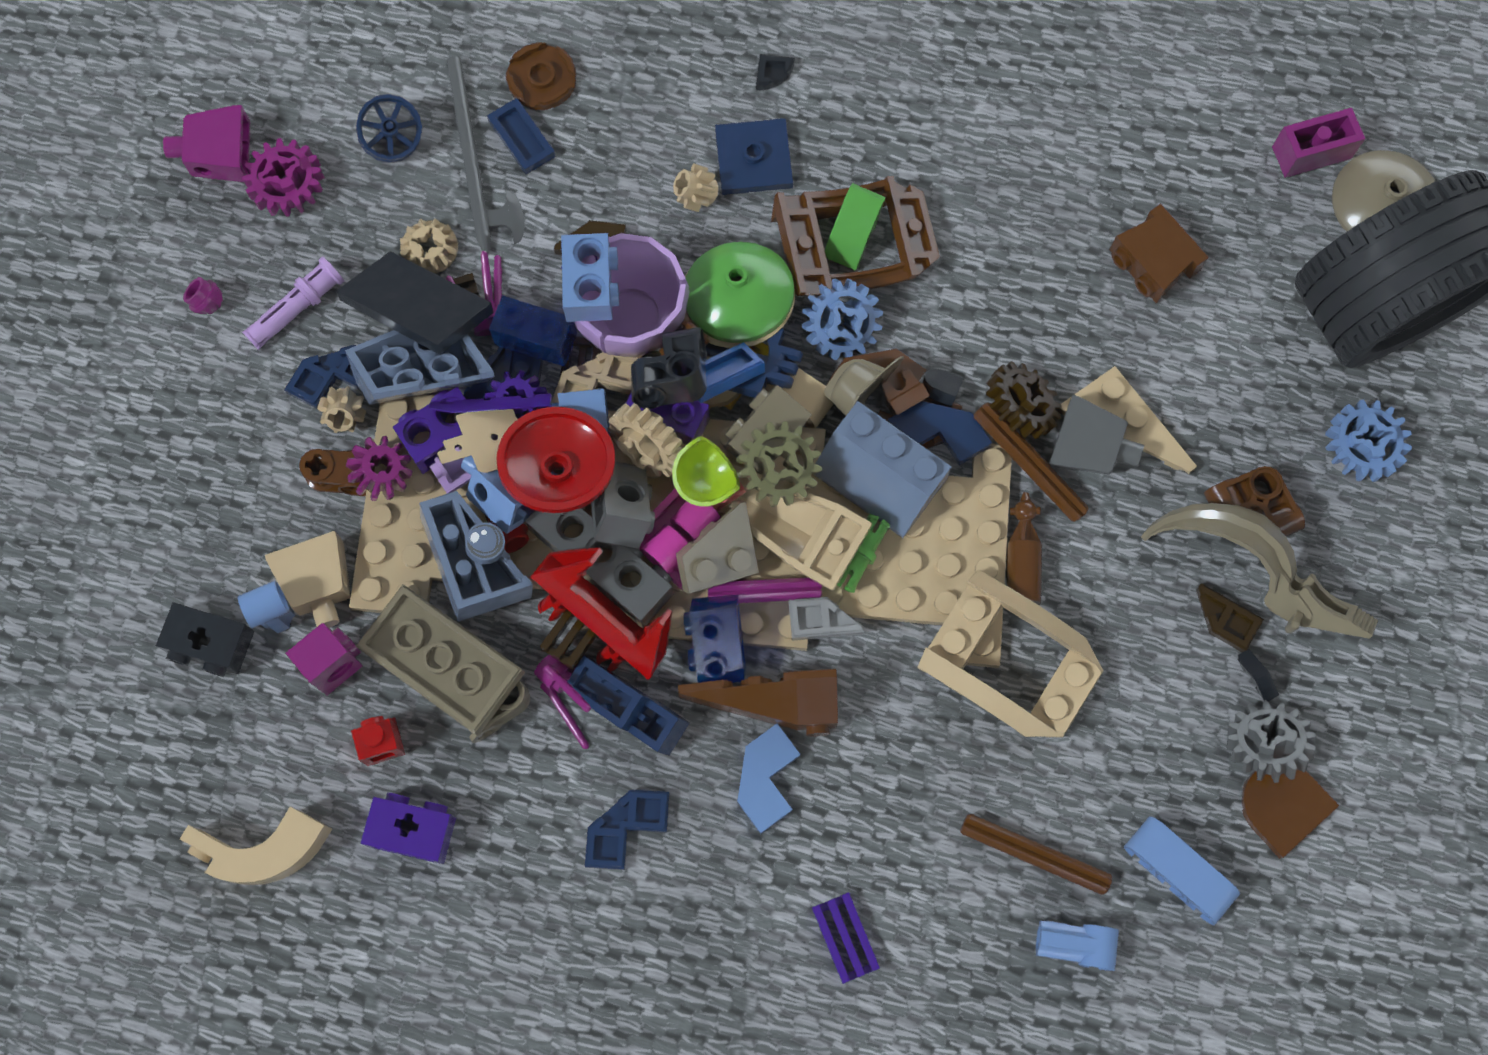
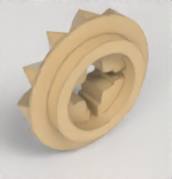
(436, 258)

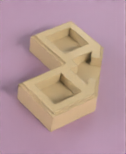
(604, 371)

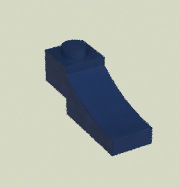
(628, 706)

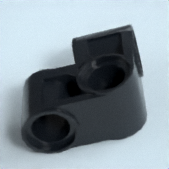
(674, 376)

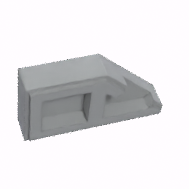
(820, 619)

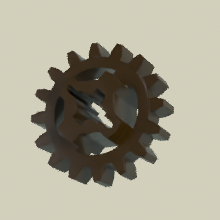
(1023, 400)

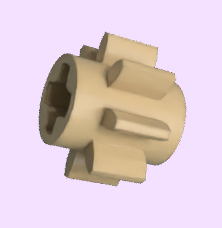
(695, 187)
(341, 409)

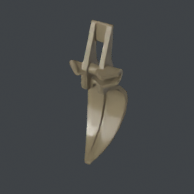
(1290, 597)

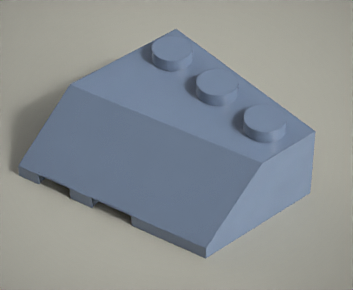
(401, 368)

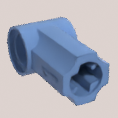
(266, 607)
(1086, 945)

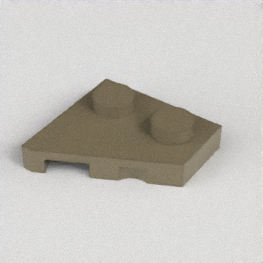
(720, 552)

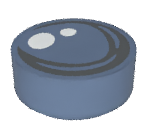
(484, 543)

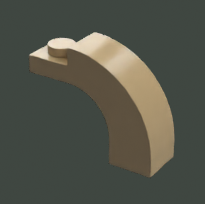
(281, 855)

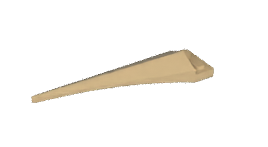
(808, 535)

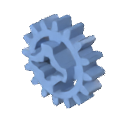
(855, 313)
(1361, 454)

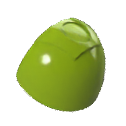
(704, 474)

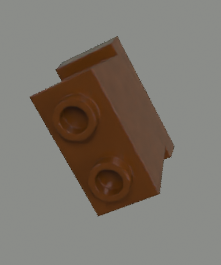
(1157, 253)

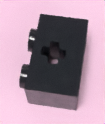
(188, 625)

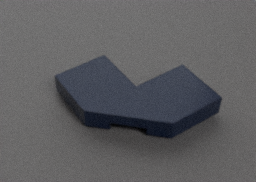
(318, 374)
(955, 427)
(634, 812)

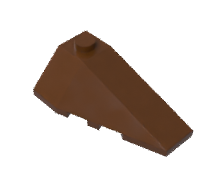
(796, 702)

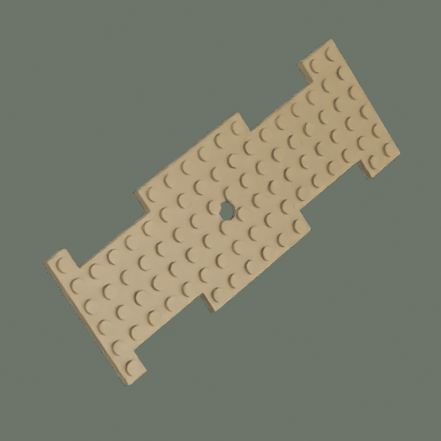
(908, 582)

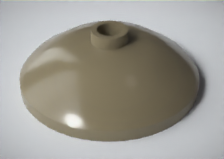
(1365, 184)

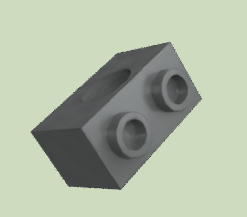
(623, 509)

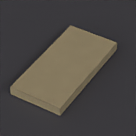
(440, 659)

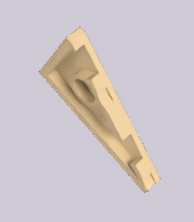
(1118, 397)

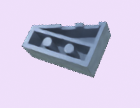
(470, 585)

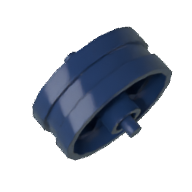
(388, 128)

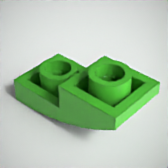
(854, 226)

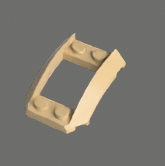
(965, 630)

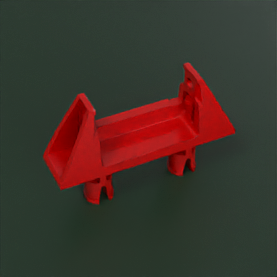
(563, 579)

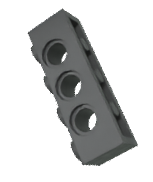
(638, 602)

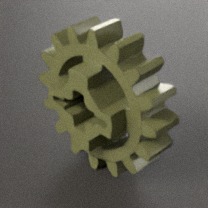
(794, 472)

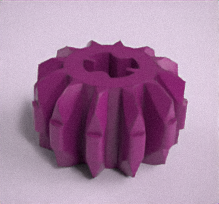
(373, 456)

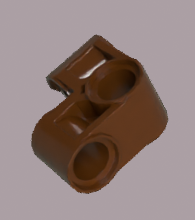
(1276, 505)

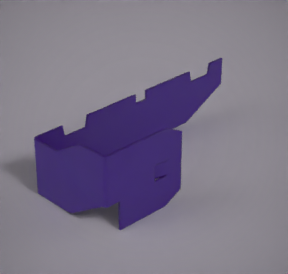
(496, 403)

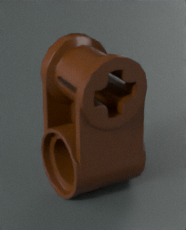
(334, 477)

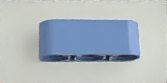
(1183, 868)

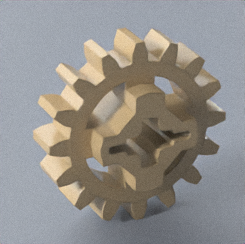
(645, 439)

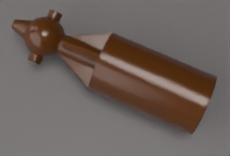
(1025, 552)

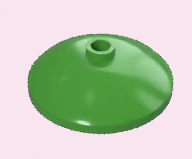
(741, 308)

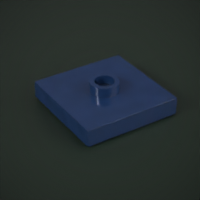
(753, 156)

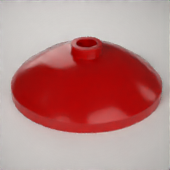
(555, 441)

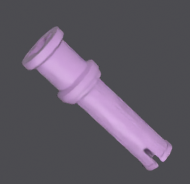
(306, 292)

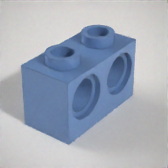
(581, 277)

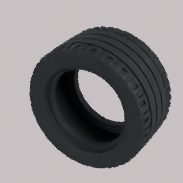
(1402, 270)

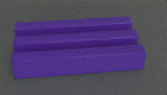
(858, 969)

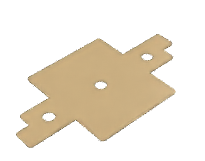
(476, 438)

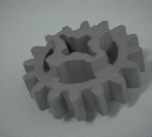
(1287, 752)

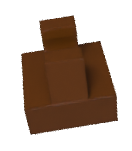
(908, 396)

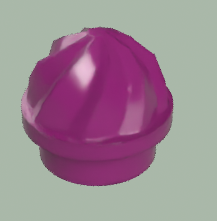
(203, 296)

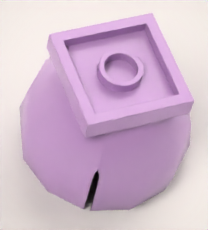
(650, 298)

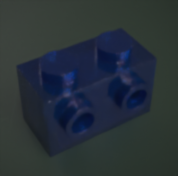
(716, 639)

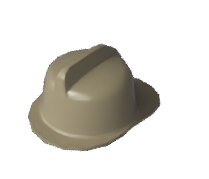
(856, 382)

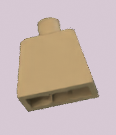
(313, 576)

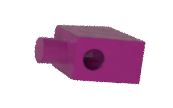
(213, 143)

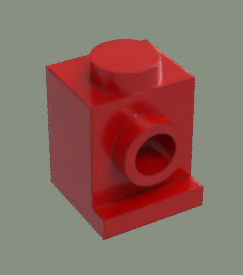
(377, 740)

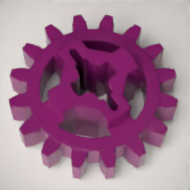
(286, 193)

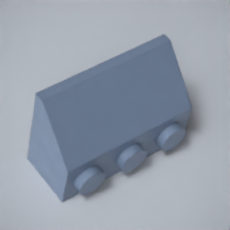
(881, 469)

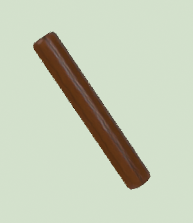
(1031, 463)
(1036, 854)

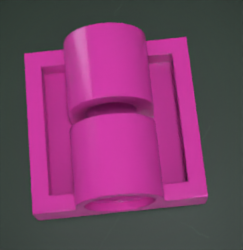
(675, 526)

